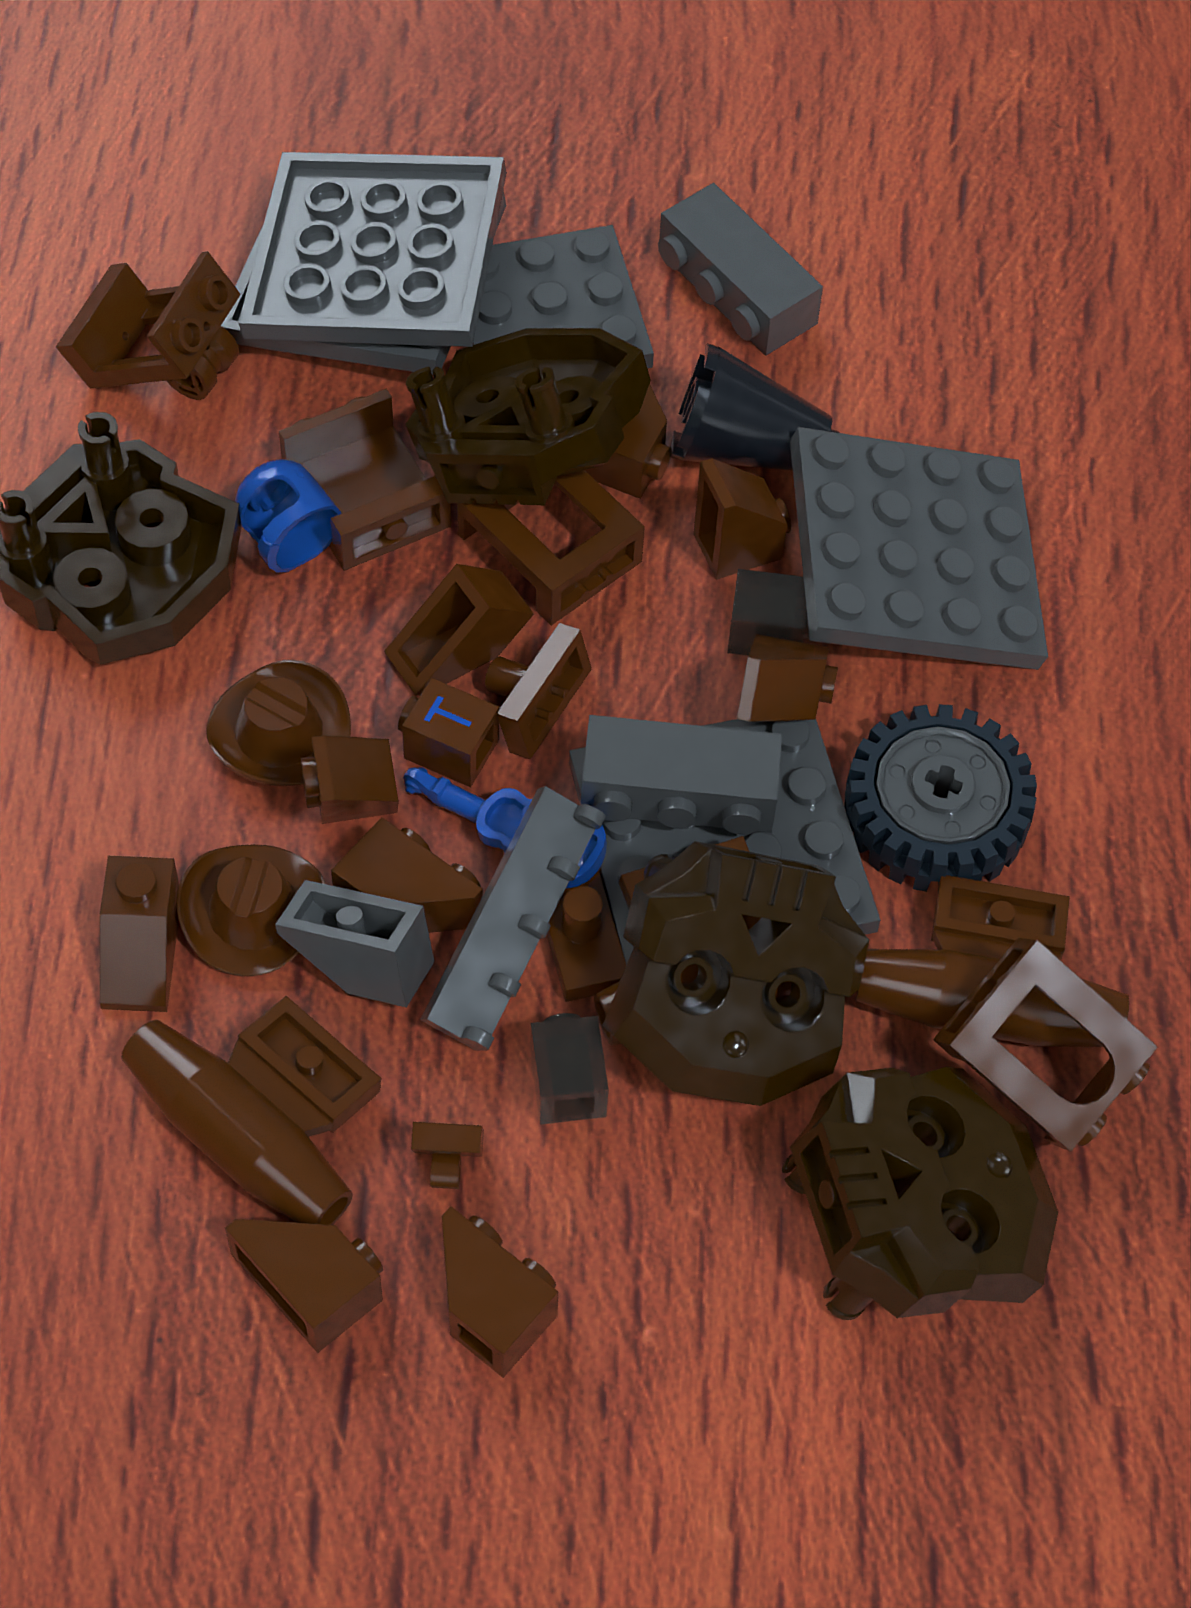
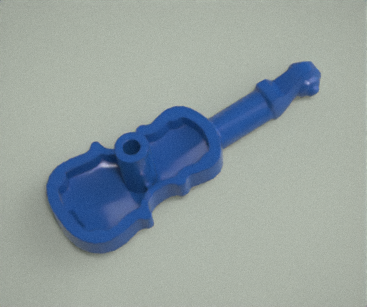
(497, 816)

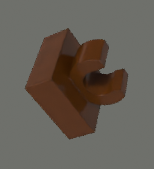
(447, 1145)

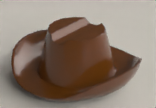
(270, 719)
(234, 901)

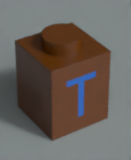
(449, 731)

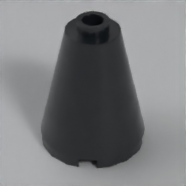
(740, 415)

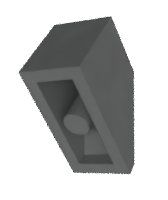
(360, 940)

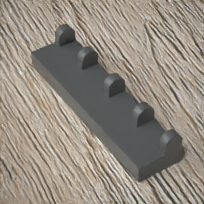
(511, 918)

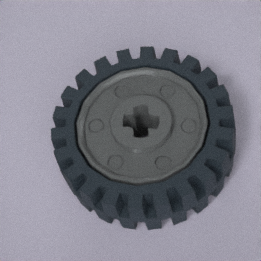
(898, 790)

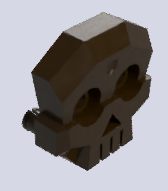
(525, 411)
(89, 525)
(726, 1028)
(903, 1164)

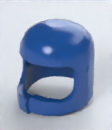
(285, 513)

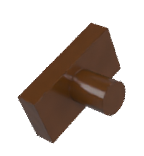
(538, 691)
(585, 941)

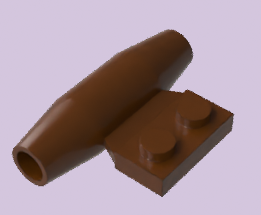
(972, 932)
(262, 1105)

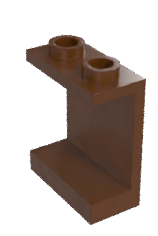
(368, 478)

